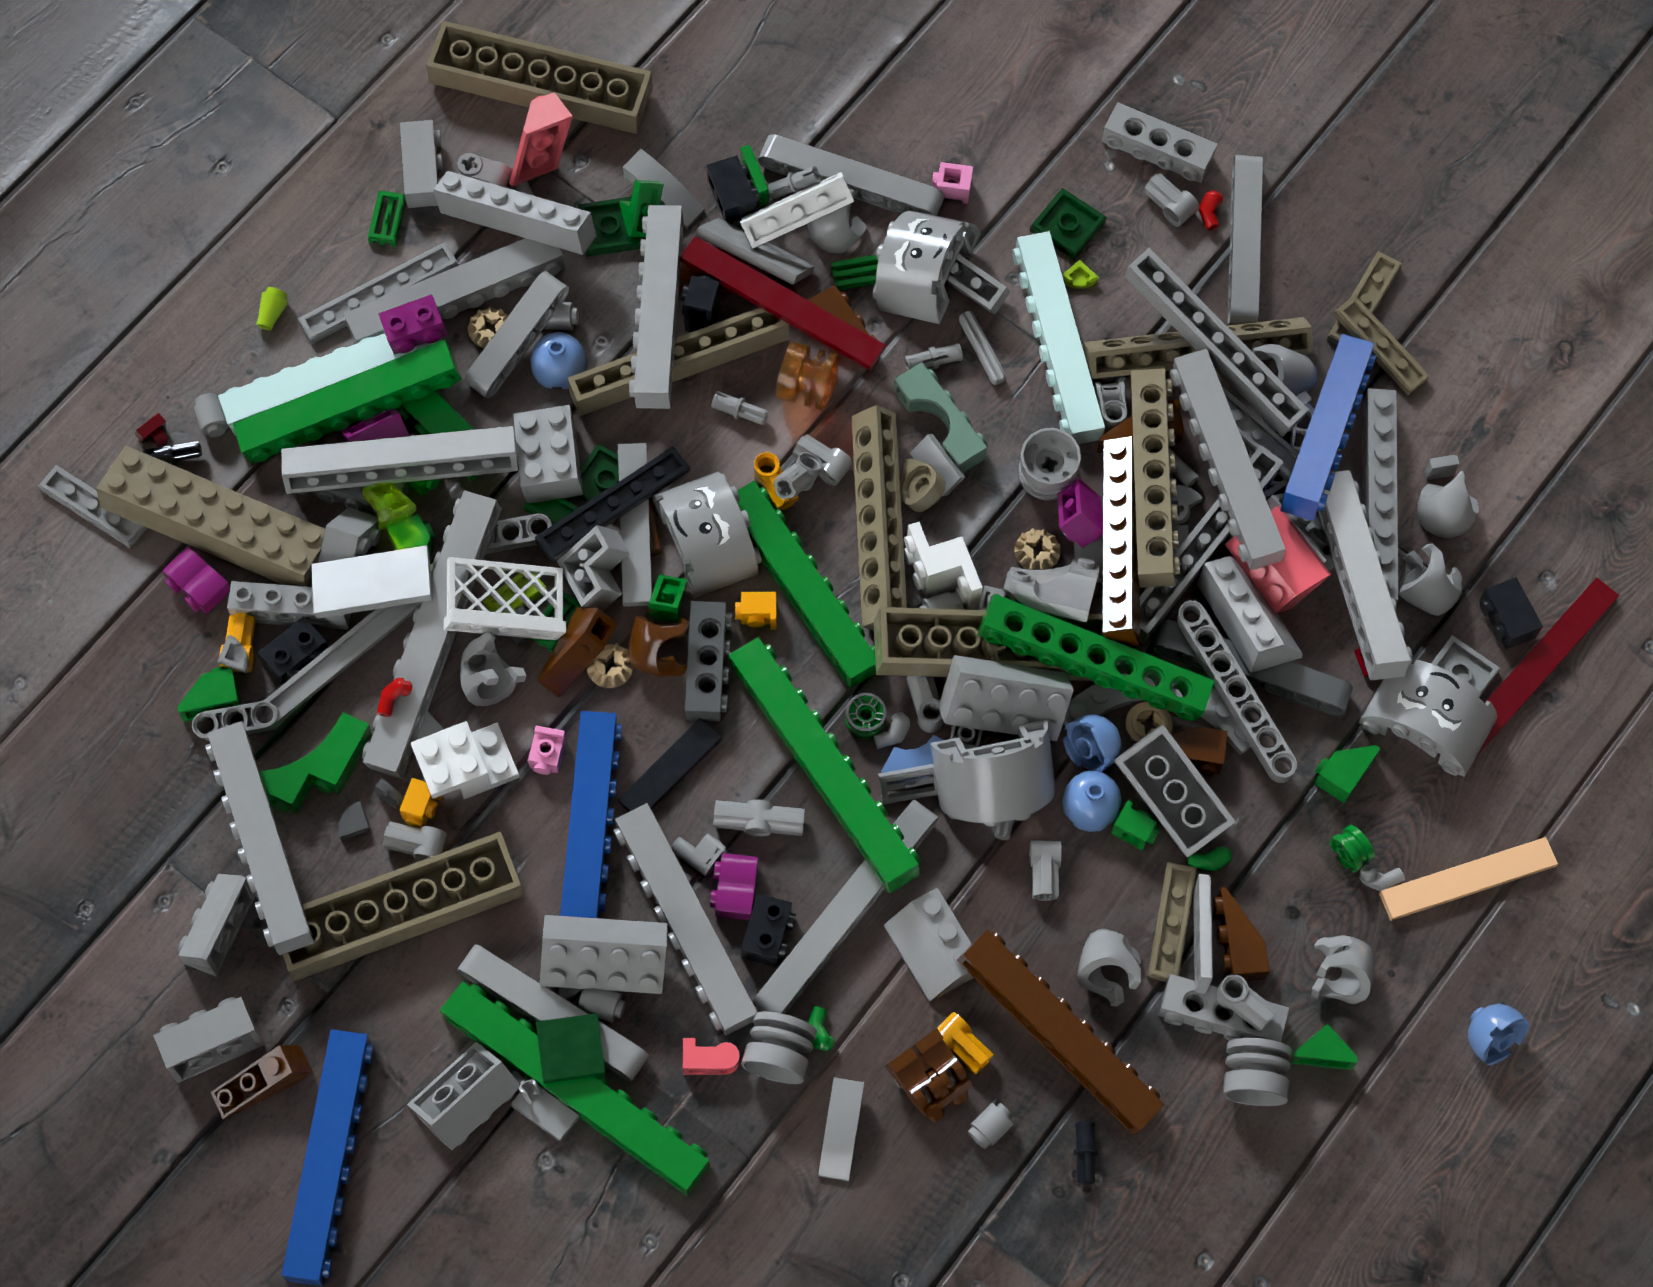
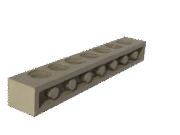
(1158, 351)
(878, 512)
(1152, 569)

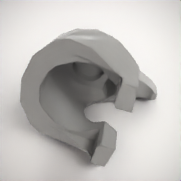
(833, 230)
(1294, 369)
(1447, 509)
(1434, 589)
(484, 673)
(1108, 948)
(1357, 968)

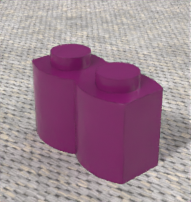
(196, 580)
(736, 886)

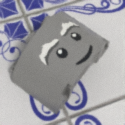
(917, 264)
(709, 533)
(1434, 711)

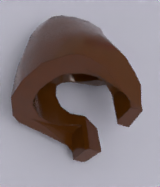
(645, 643)

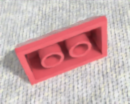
(541, 139)
(1293, 578)

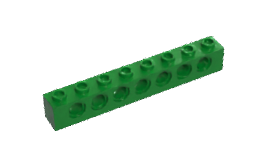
(1111, 654)

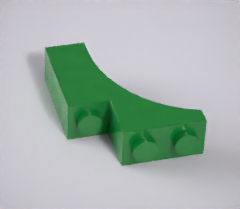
(325, 766)

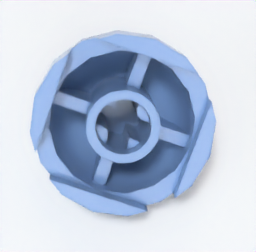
(556, 359)
(1092, 742)
(1092, 801)
(1495, 1030)

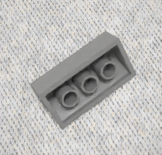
(1246, 615)

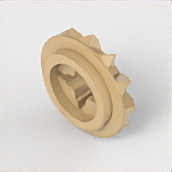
(477, 325)
(1044, 560)
(617, 675)
(1141, 713)

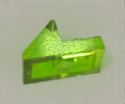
(389, 503)

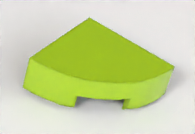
(1079, 276)

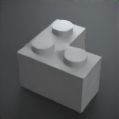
(349, 535)
(589, 567)

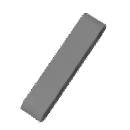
(516, 334)

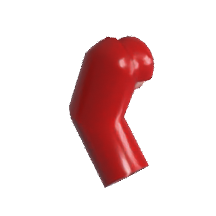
(1207, 208)
(390, 693)

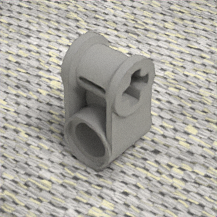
(484, 169)
(1111, 403)

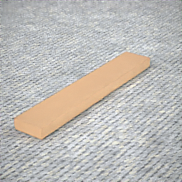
(1468, 878)

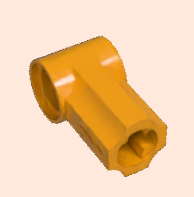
(767, 479)
(242, 628)
(964, 1044)

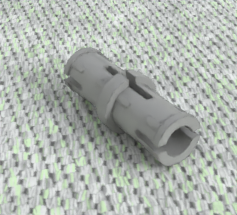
(951, 354)

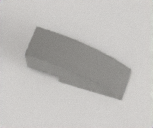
(645, 167)
(841, 1129)

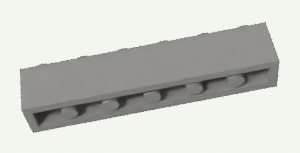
(515, 212)

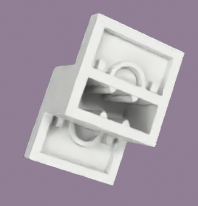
(942, 567)
(464, 760)

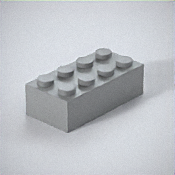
(1003, 696)
(1174, 791)
(603, 954)

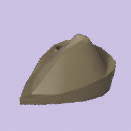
(921, 485)

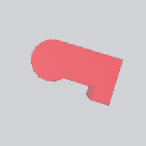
(716, 1060)

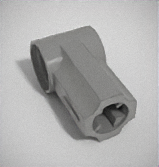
(1176, 205)
(834, 461)
(798, 476)
(925, 699)
(414, 841)
(1045, 864)
(1248, 1004)

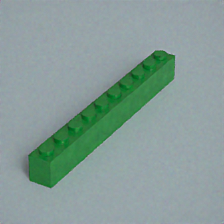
(825, 766)
(588, 1097)

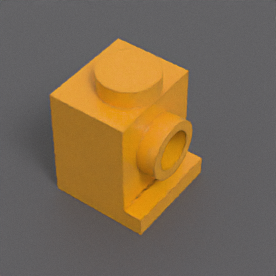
(757, 609)
(418, 804)

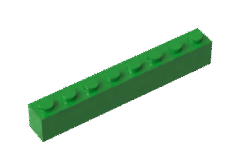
(347, 401)
(806, 589)

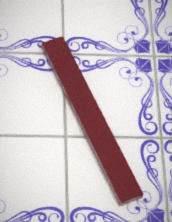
(783, 303)
(1549, 653)

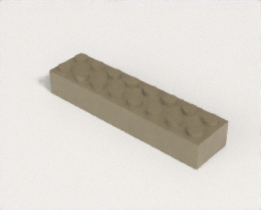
(523, 70)
(211, 518)
(927, 639)
(405, 904)

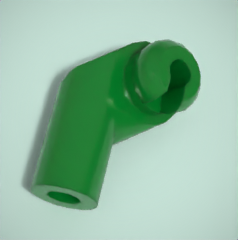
(1211, 861)
(823, 1040)

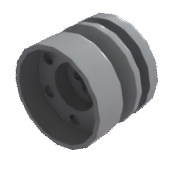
(1052, 449)
(779, 1047)
(1257, 1072)

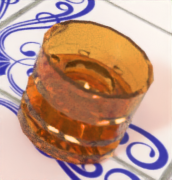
(807, 376)

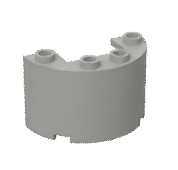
(996, 779)

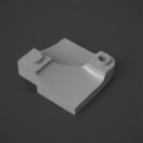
(1056, 591)

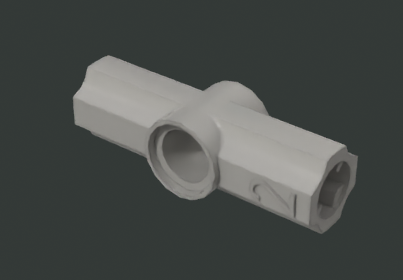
(758, 818)

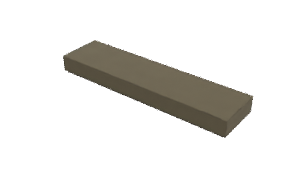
(1370, 288)
(1388, 351)
(1172, 921)

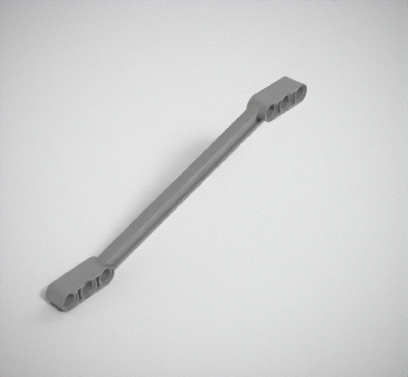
(348, 648)

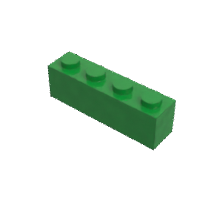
(433, 416)

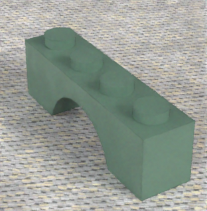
(920, 391)

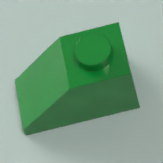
(411, 534)
(210, 692)
(1344, 770)

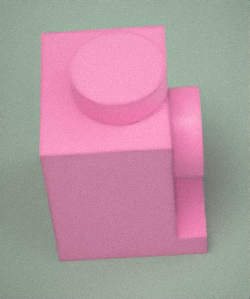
(953, 181)
(550, 739)

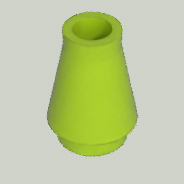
(271, 307)

